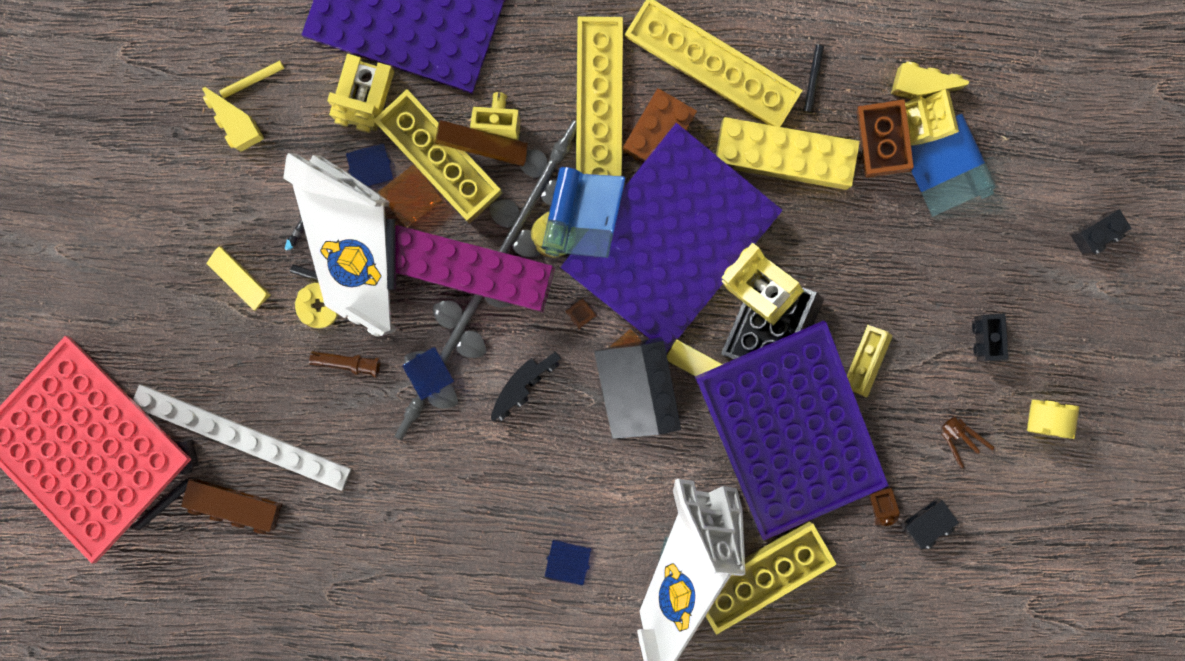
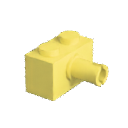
(497, 119)

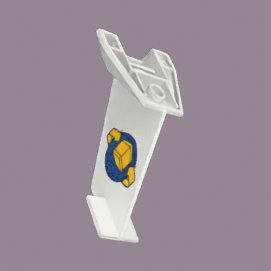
(345, 240)
(693, 568)

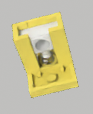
(354, 111)
(748, 274)

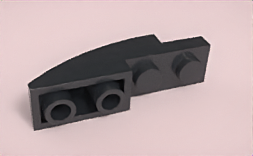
(515, 389)

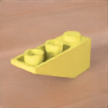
(916, 81)
(240, 127)

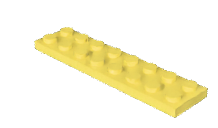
(713, 63)
(599, 95)

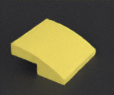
(931, 118)

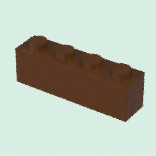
(231, 505)

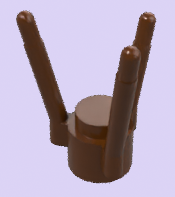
(956, 428)

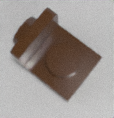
(884, 507)

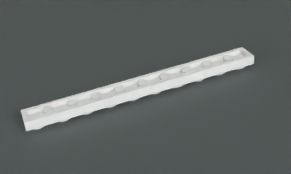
(242, 437)

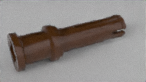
(354, 364)

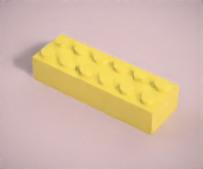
(787, 153)
(446, 168)
(770, 575)

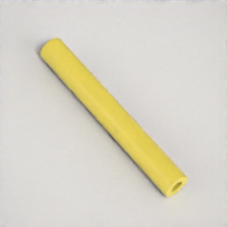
(256, 77)

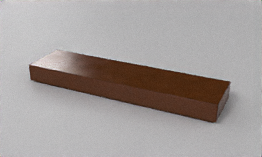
(481, 143)

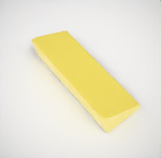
(238, 278)
(690, 359)
(868, 360)

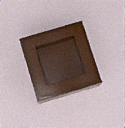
(580, 313)

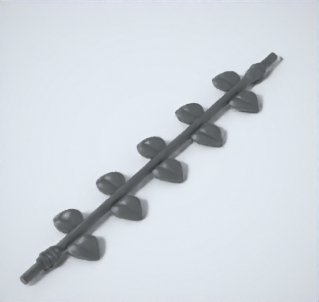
(450, 313)

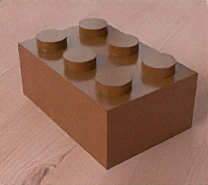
(655, 123)
(884, 138)

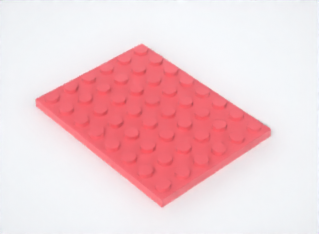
(84, 449)

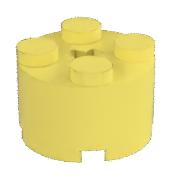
(1053, 419)

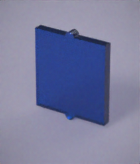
(370, 165)
(428, 373)
(568, 562)

